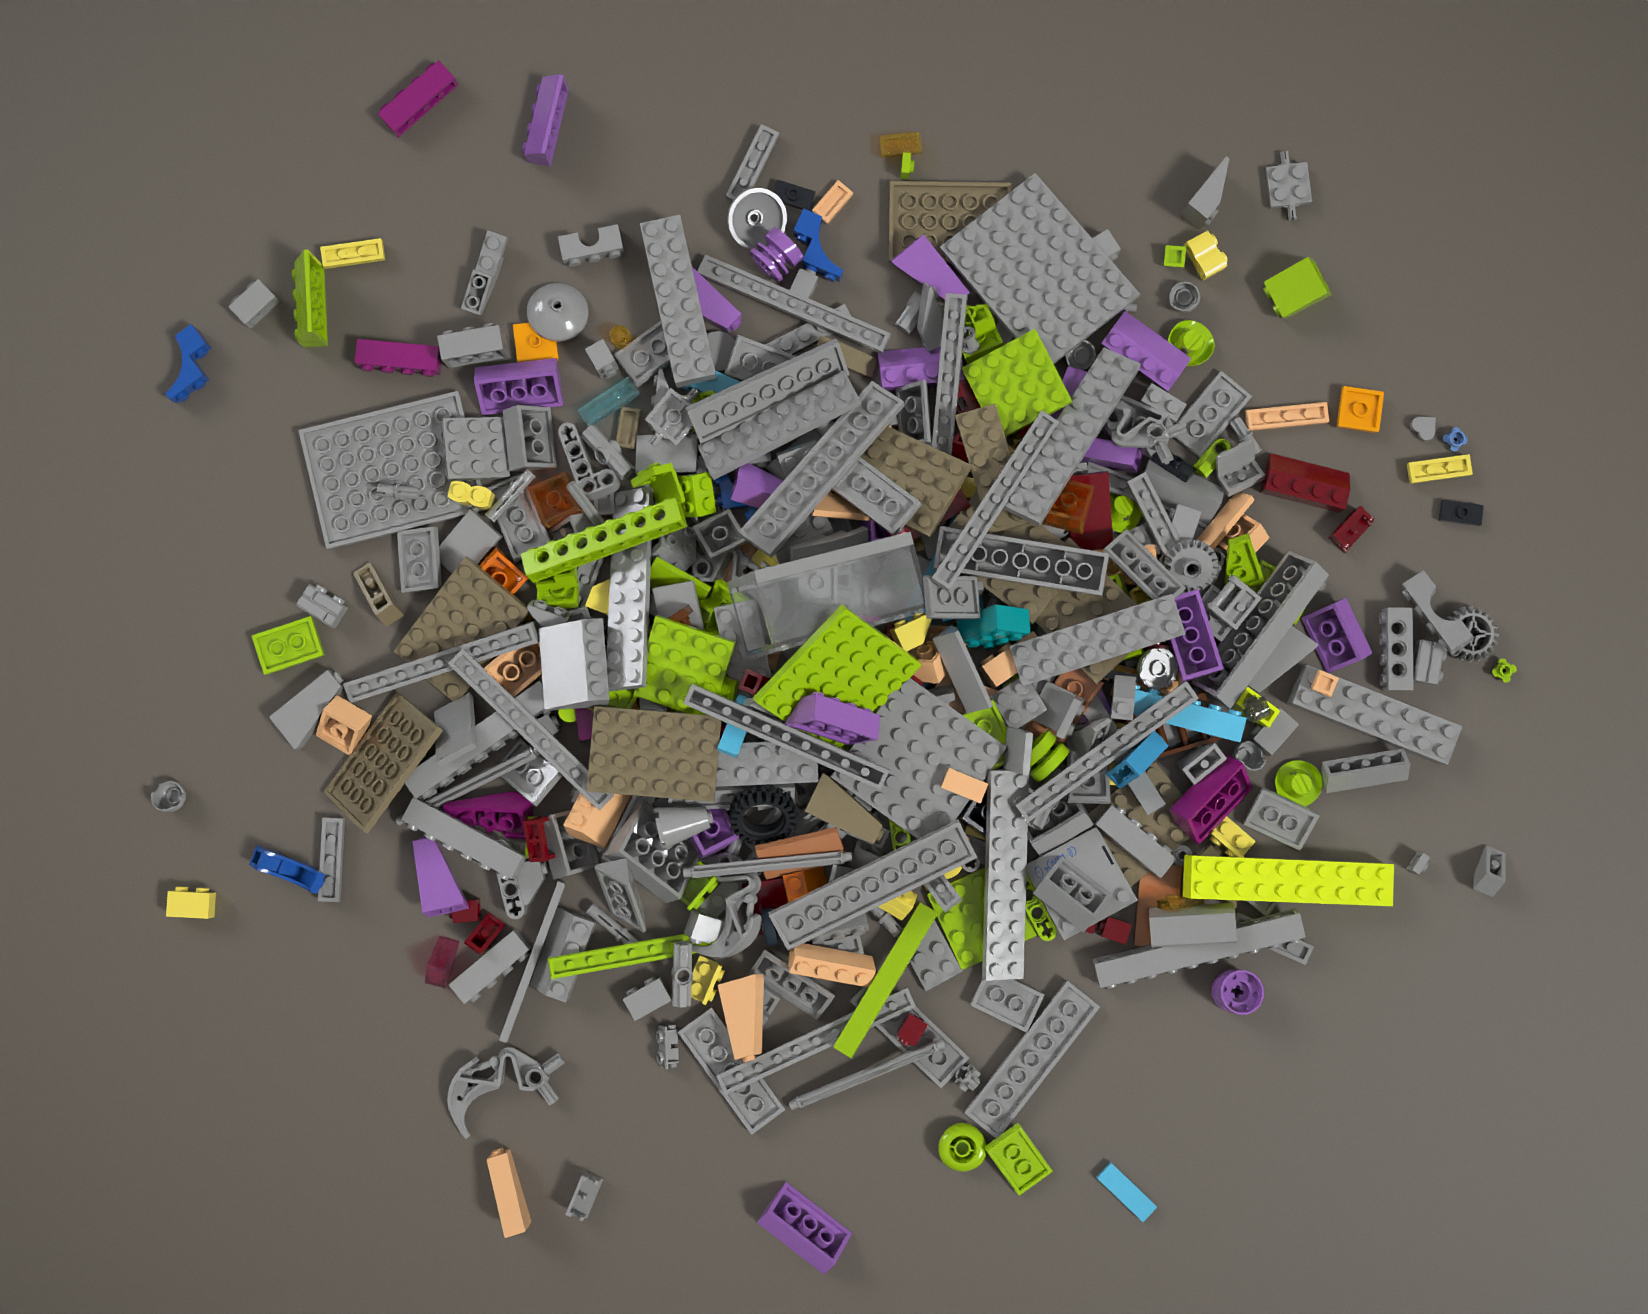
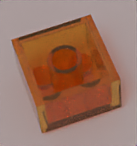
(553, 500)
(1071, 507)

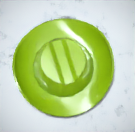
(1192, 340)
(1124, 513)
(1299, 782)
(962, 1147)

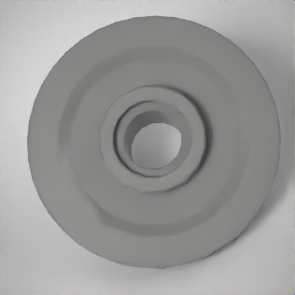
(1188, 553)

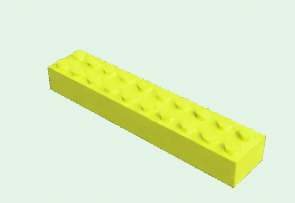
(1288, 880)

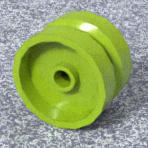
(1044, 756)

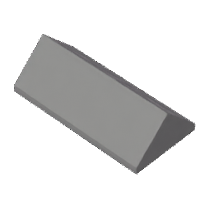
(1194, 493)
(1142, 567)
(962, 670)
(621, 892)
(1193, 925)
(797, 989)

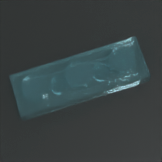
(609, 402)

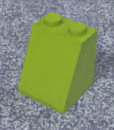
(1296, 288)

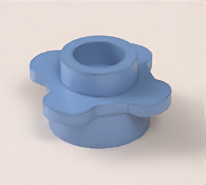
(1459, 435)

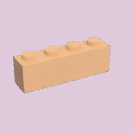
(832, 964)

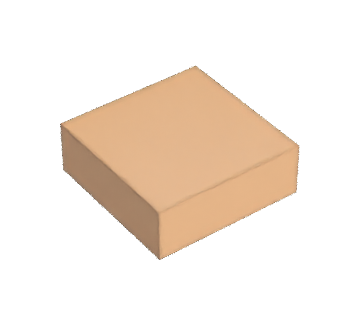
(1324, 683)

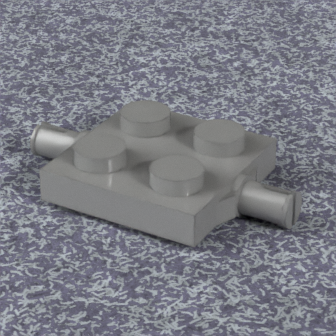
(1288, 185)
(671, 418)
(1217, 626)

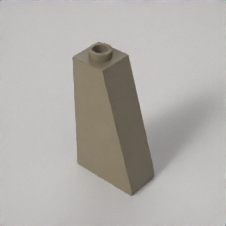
(838, 807)

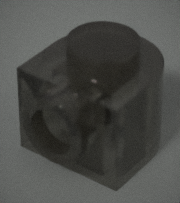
(1256, 708)

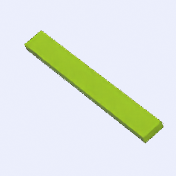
(615, 956)
(885, 980)

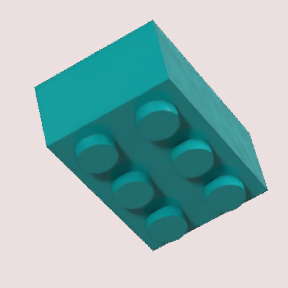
(995, 627)

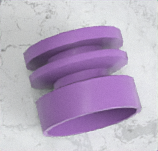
(776, 254)
(1249, 993)

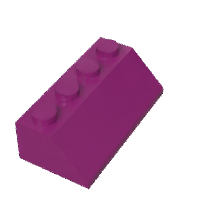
(1211, 799)

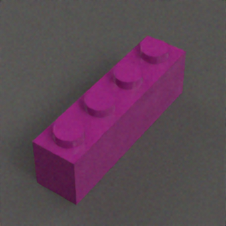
(417, 98)
(398, 357)

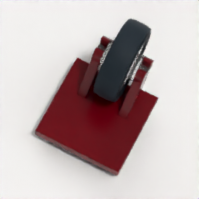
(770, 896)

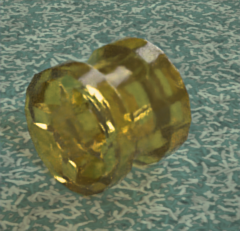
(620, 332)

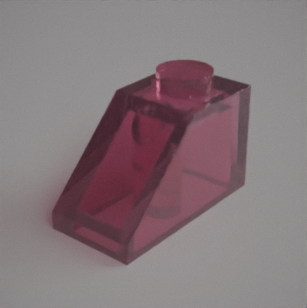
(441, 962)

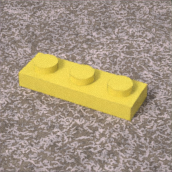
(352, 253)
(1439, 469)

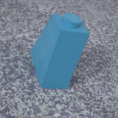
(1137, 760)

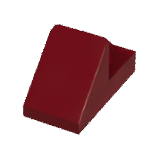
(484, 934)

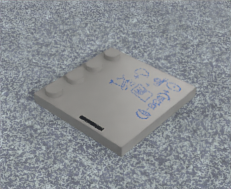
(1094, 859)

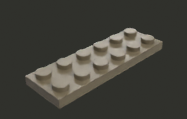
(987, 454)

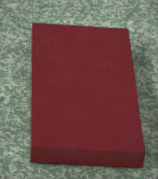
(1098, 527)

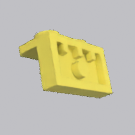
(1231, 838)
(704, 978)

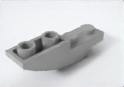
(485, 274)
(548, 615)

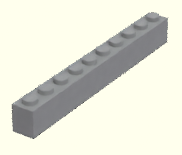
(786, 736)
(1148, 961)

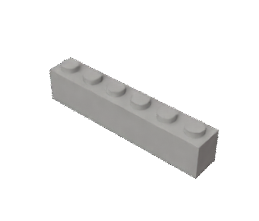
(463, 838)

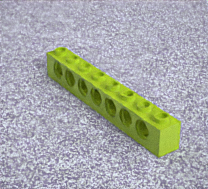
(615, 542)

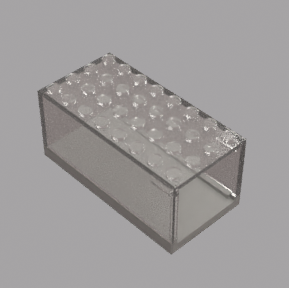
(791, 600)

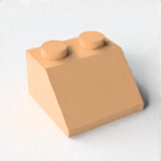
(1244, 526)
(343, 725)

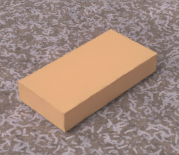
(832, 202)
(964, 785)

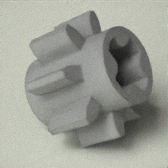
(967, 1078)

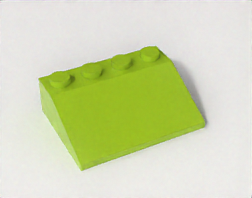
(310, 301)

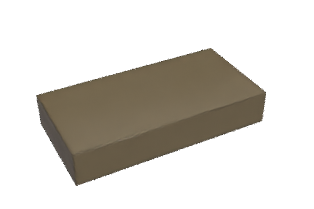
(628, 427)

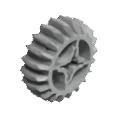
(1487, 633)

